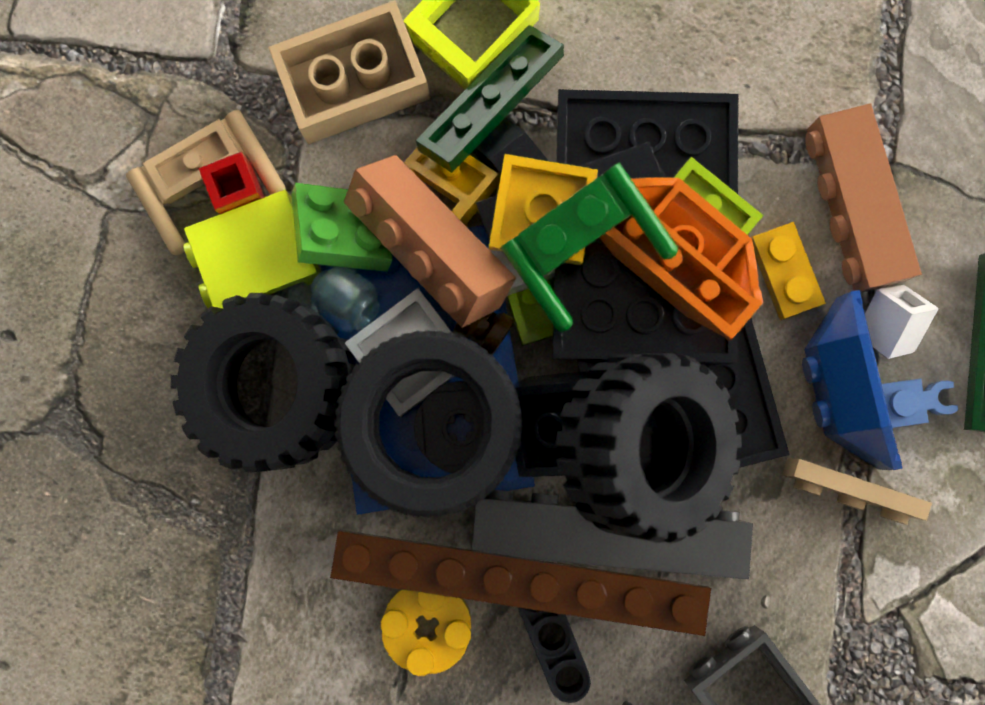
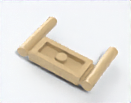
(177, 172)

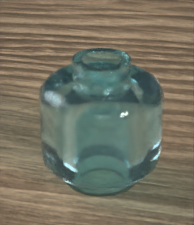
(345, 299)

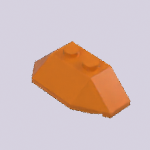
(715, 263)

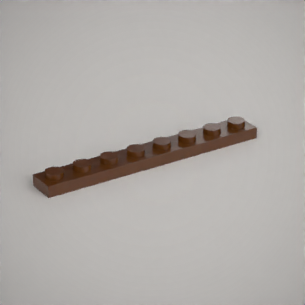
(521, 582)

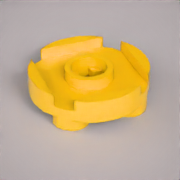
(423, 654)

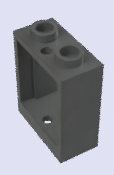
(739, 646)

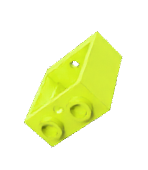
(451, 57)

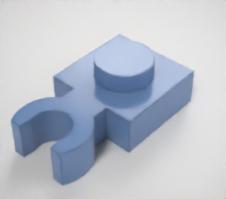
(909, 403)

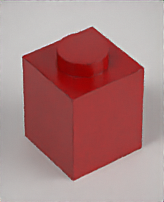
(231, 182)

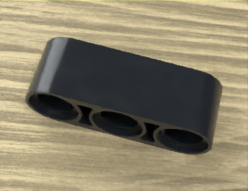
(557, 655)

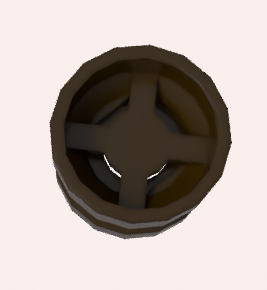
(487, 331)

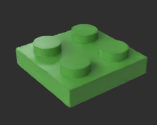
(331, 233)

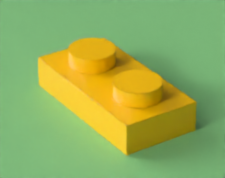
(787, 271)

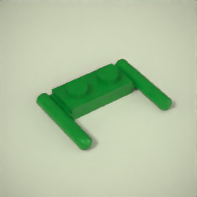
(575, 226)

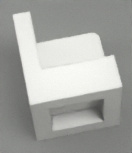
(898, 320)

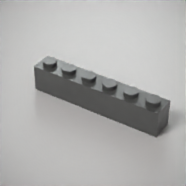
(560, 534)

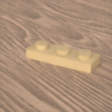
(855, 491)

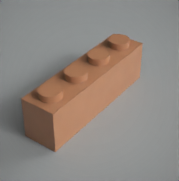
(862, 199)
(428, 240)

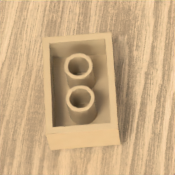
(350, 72)

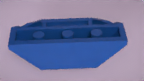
(849, 386)

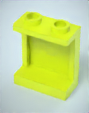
(247, 251)

